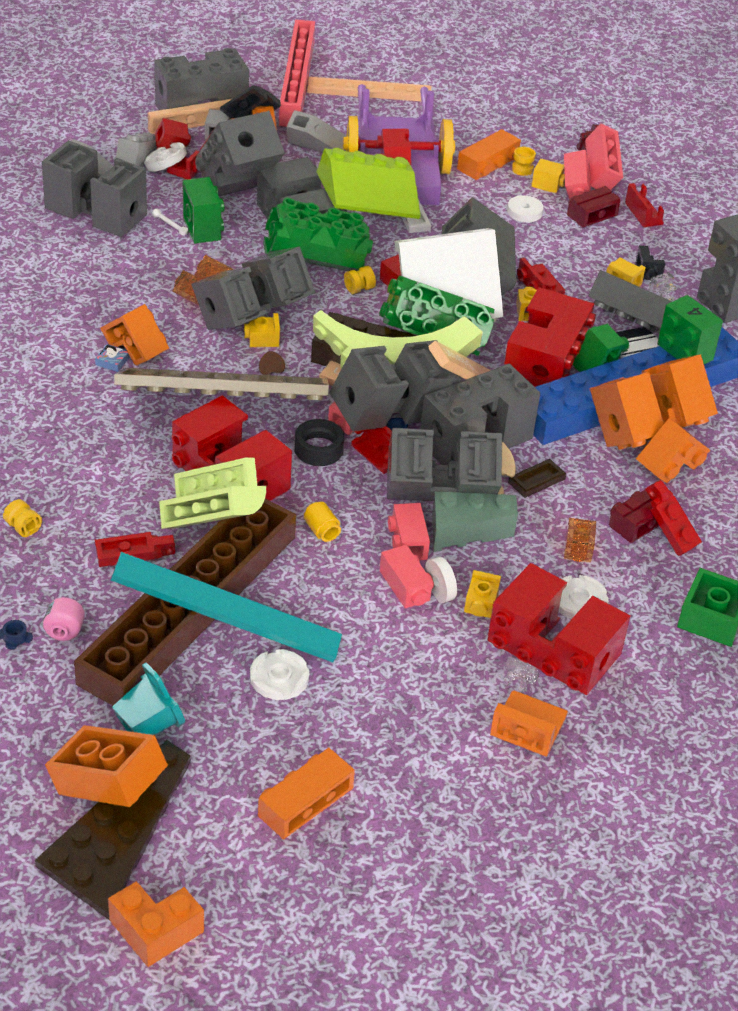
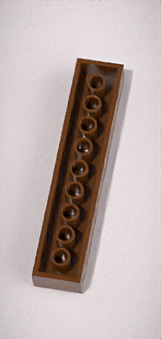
(159, 630)

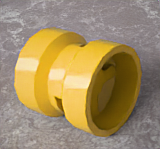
(523, 161)
(360, 279)
(22, 518)

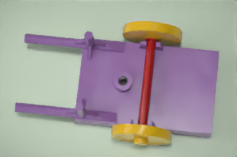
(363, 133)

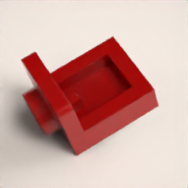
(185, 168)

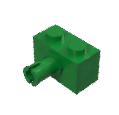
(600, 347)

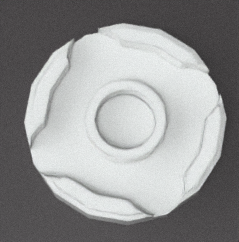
(164, 158)
(578, 593)
(279, 683)

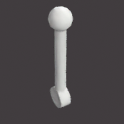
(182, 230)

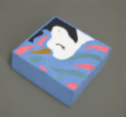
(112, 358)

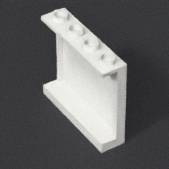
(457, 264)

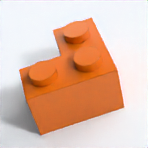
(137, 333)
(670, 450)
(155, 928)

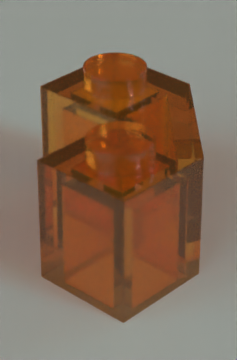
(205, 268)

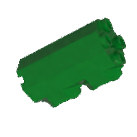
(326, 239)
(428, 309)

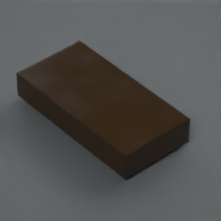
(537, 478)

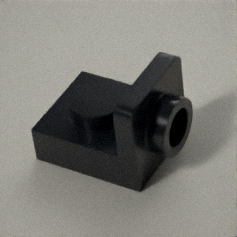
(652, 267)

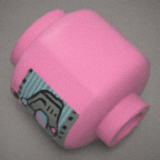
(63, 616)

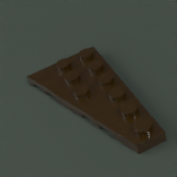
(109, 840)

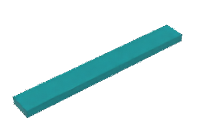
(226, 607)

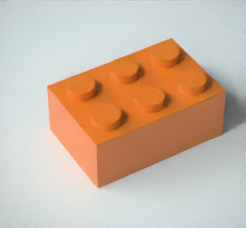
(106, 765)

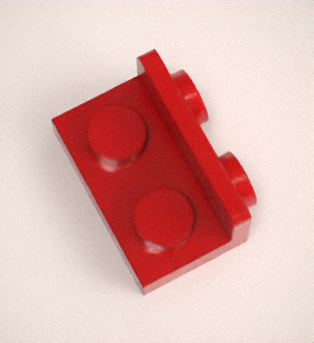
(538, 276)

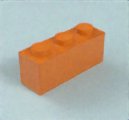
(488, 154)
(305, 792)

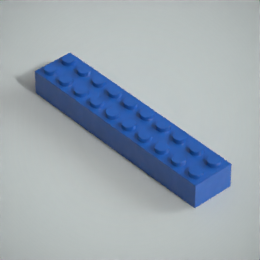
(568, 405)

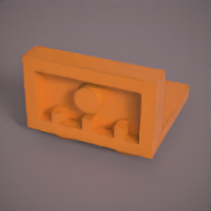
(528, 722)

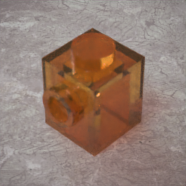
(580, 540)

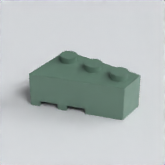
(471, 518)

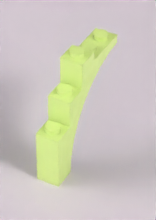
(460, 336)

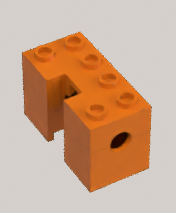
(639, 405)

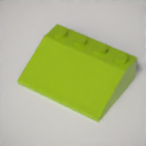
(369, 183)

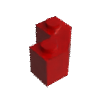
(395, 143)

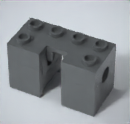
(185, 82)
(238, 151)
(294, 180)
(74, 186)
(477, 216)
(720, 283)
(246, 292)
(374, 389)
(488, 402)
(417, 477)

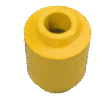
(322, 521)

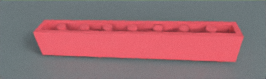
(297, 70)

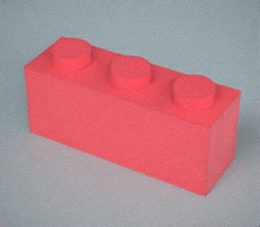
(604, 157)

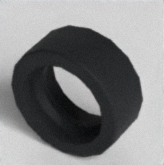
(319, 455)

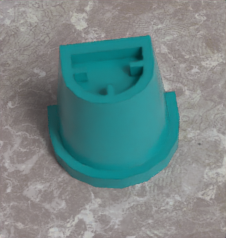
(148, 706)

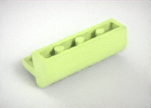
(213, 494)

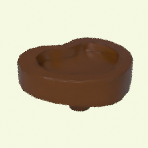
(271, 363)

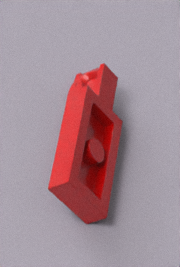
(672, 518)
(138, 545)

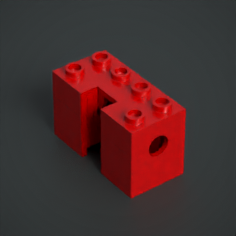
(551, 338)
(215, 436)
(577, 653)

